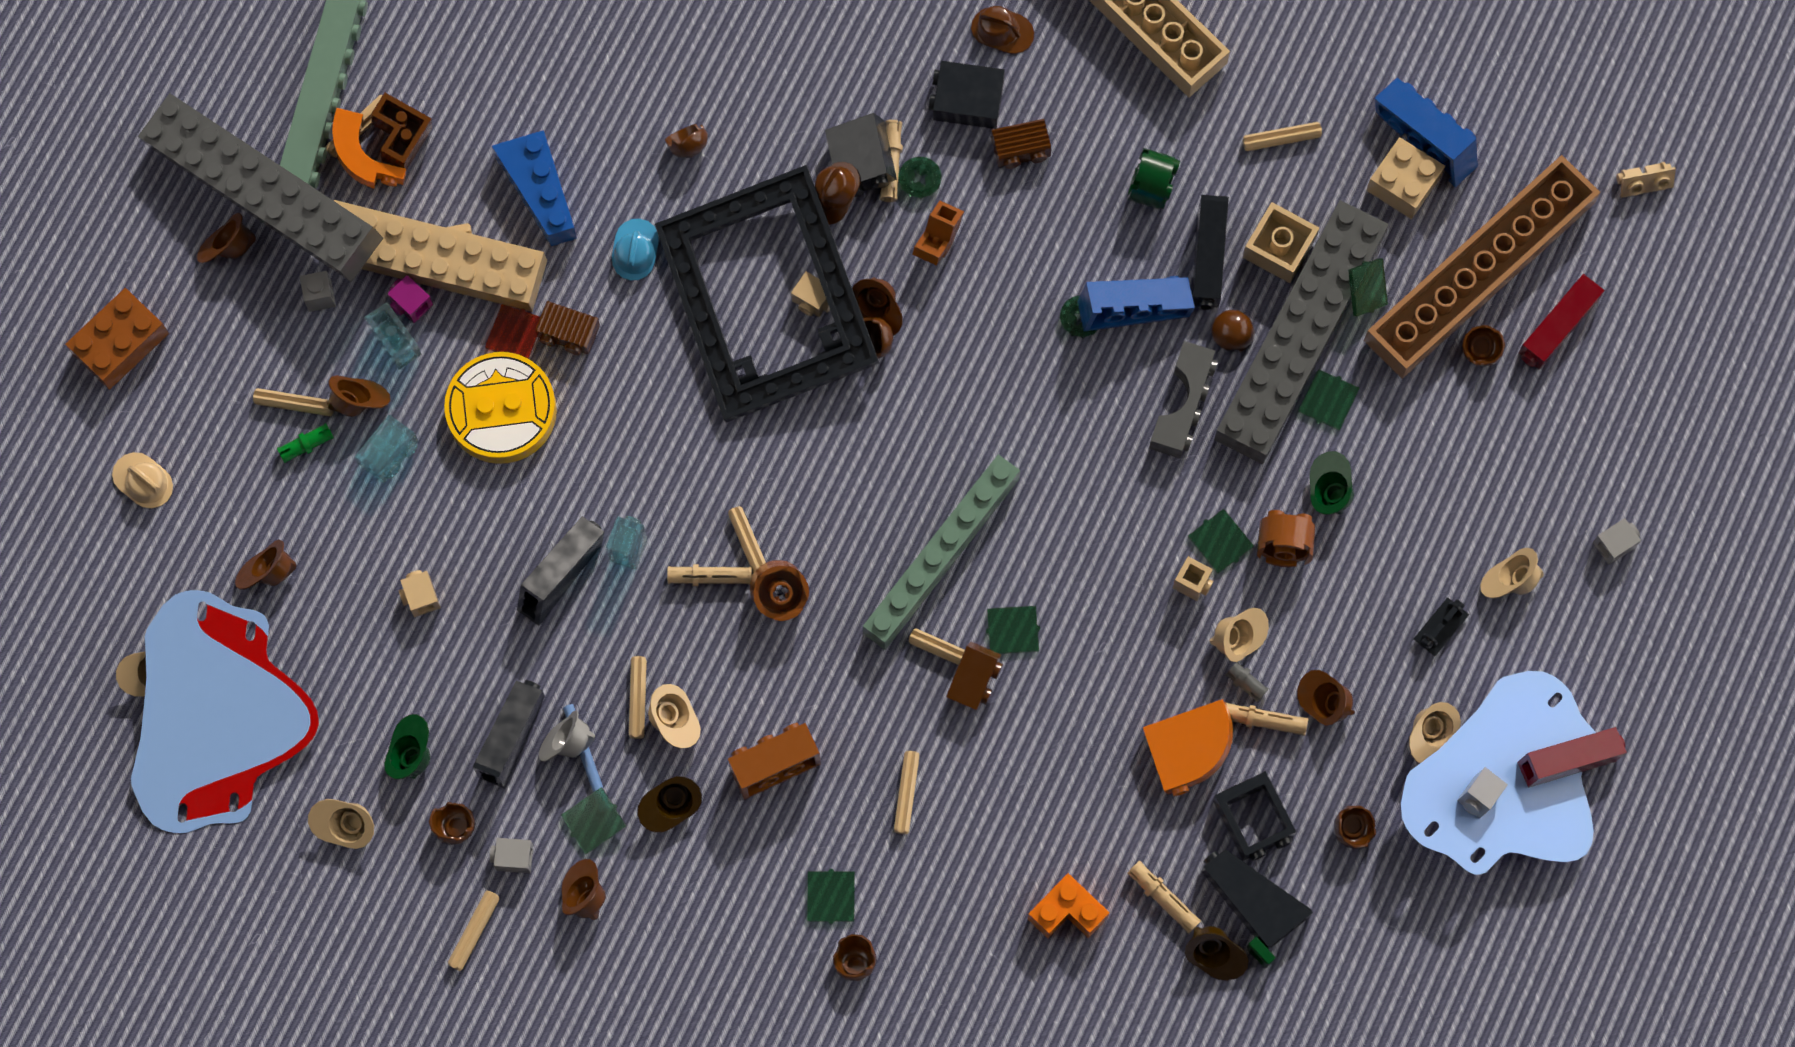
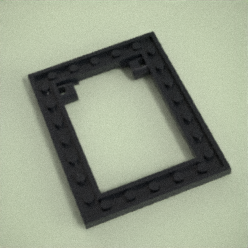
(841, 357)

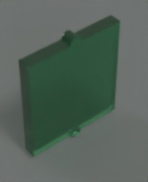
(1368, 287)
(1328, 399)
(1220, 541)
(1013, 629)
(593, 820)
(831, 896)

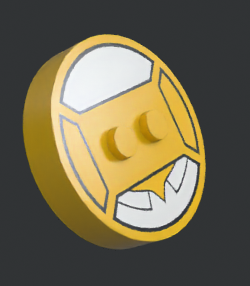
(500, 407)

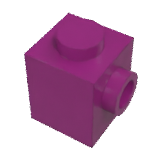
(409, 299)

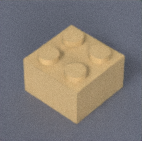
(1405, 178)
(1280, 242)

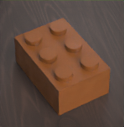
(117, 338)
(774, 760)

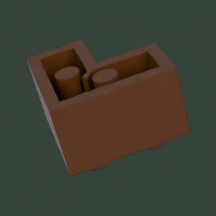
(406, 128)

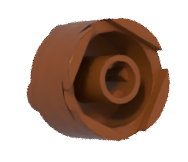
(1286, 538)
(794, 591)

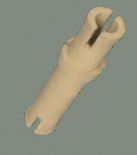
(894, 137)
(709, 575)
(1267, 719)
(1160, 893)

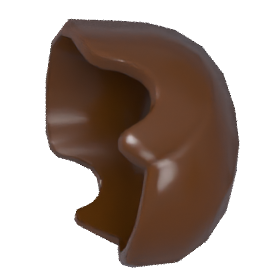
(687, 141)
(1233, 330)
(880, 334)
(1483, 345)
(452, 823)
(1354, 827)
(854, 957)

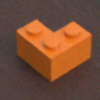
(1070, 902)

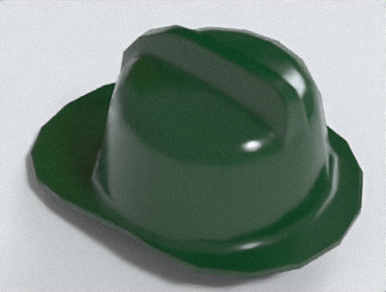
(1331, 483)
(408, 748)

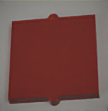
(513, 332)

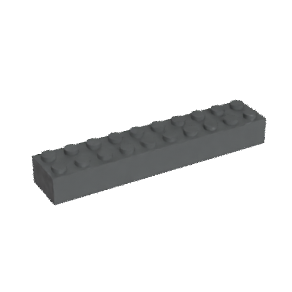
(261, 187)
(1299, 333)

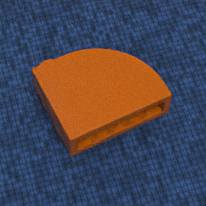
(1190, 745)

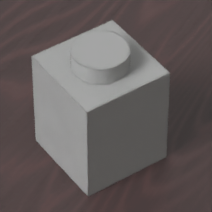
(317, 291)
(1617, 540)
(1482, 793)
(512, 855)

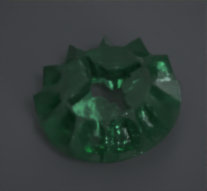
(923, 166)
(1069, 320)

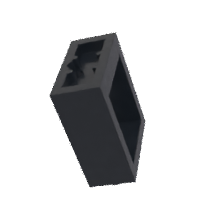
(1241, 791)

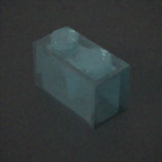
(393, 335)
(387, 449)
(627, 542)

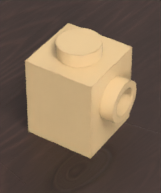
(810, 296)
(1193, 579)
(419, 593)

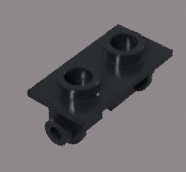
(1441, 626)

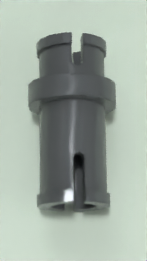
(1246, 681)

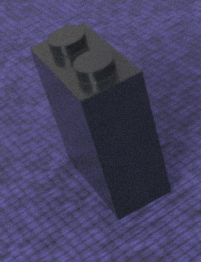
(967, 94)
(866, 147)

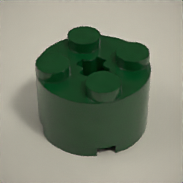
(1153, 179)

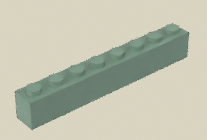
(322, 88)
(941, 552)

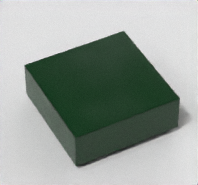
(1260, 952)

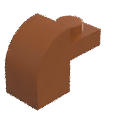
(939, 233)

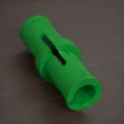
(305, 443)

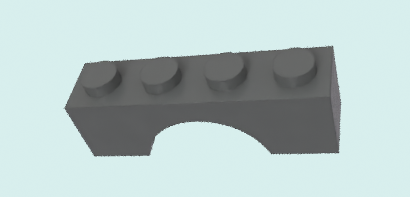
(1173, 429)

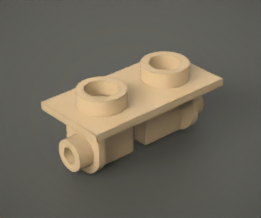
(1655, 178)

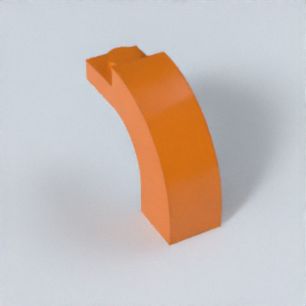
(356, 163)

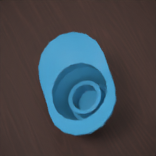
(635, 249)

